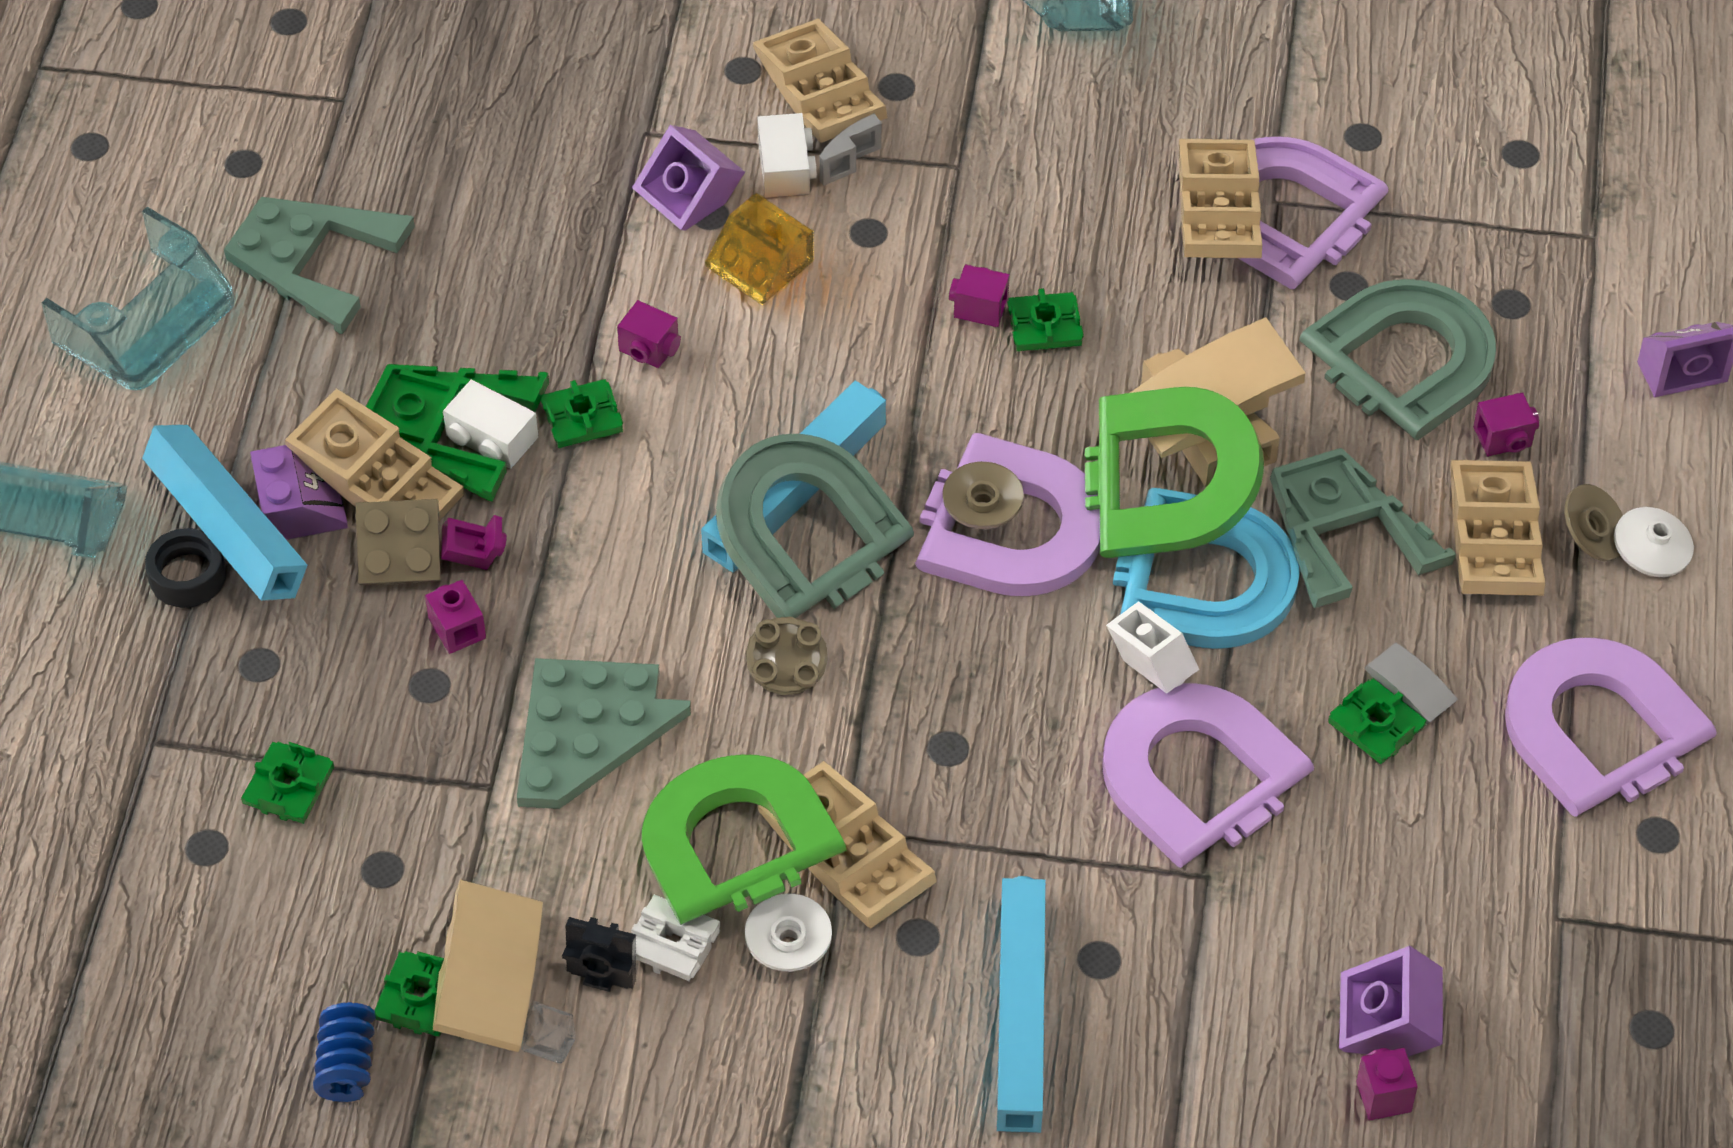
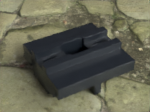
(600, 954)

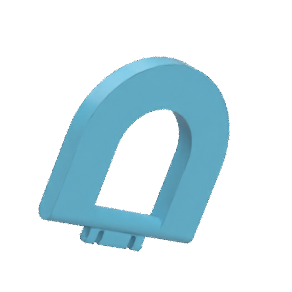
(1229, 621)

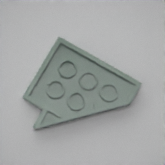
(587, 724)

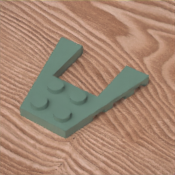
(285, 233)
(1338, 492)

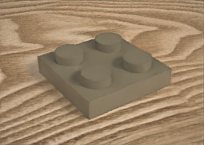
(398, 542)

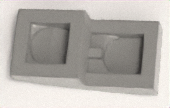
(840, 154)
(1420, 687)

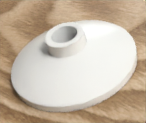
(1653, 542)
(788, 917)

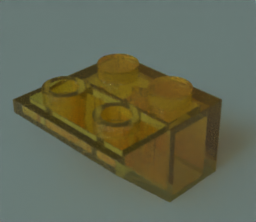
(761, 249)

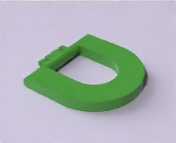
(1181, 523)
(726, 781)

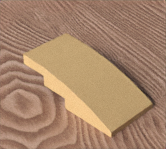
(818, 78)
(1220, 198)
(1240, 365)
(366, 456)
(1497, 527)
(878, 868)
(488, 966)

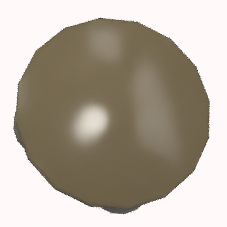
(786, 655)

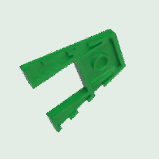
(415, 402)

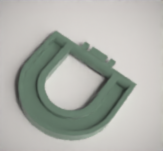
(1407, 302)
(849, 488)

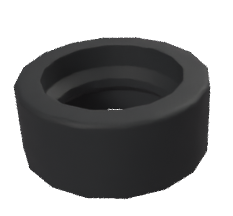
(190, 592)

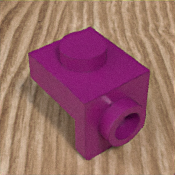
(472, 543)

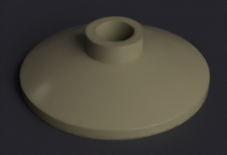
(983, 483)
(1592, 521)

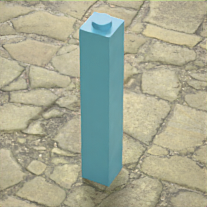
(846, 422)
(224, 512)
(1021, 1005)

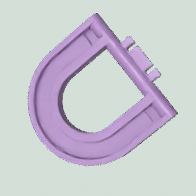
(1332, 179)
(1007, 569)
(1631, 676)
(1205, 711)

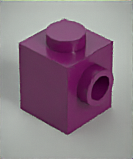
(980, 295)
(648, 334)
(1505, 424)
(455, 616)
(1386, 1083)

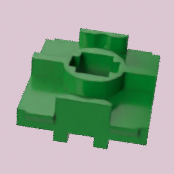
(1045, 321)
(566, 407)
(1376, 739)
(288, 801)
(397, 1002)

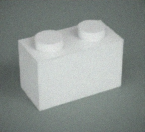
(784, 155)
(490, 423)
(1152, 647)

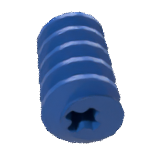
(344, 1051)

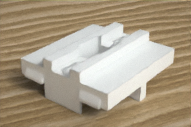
(678, 958)

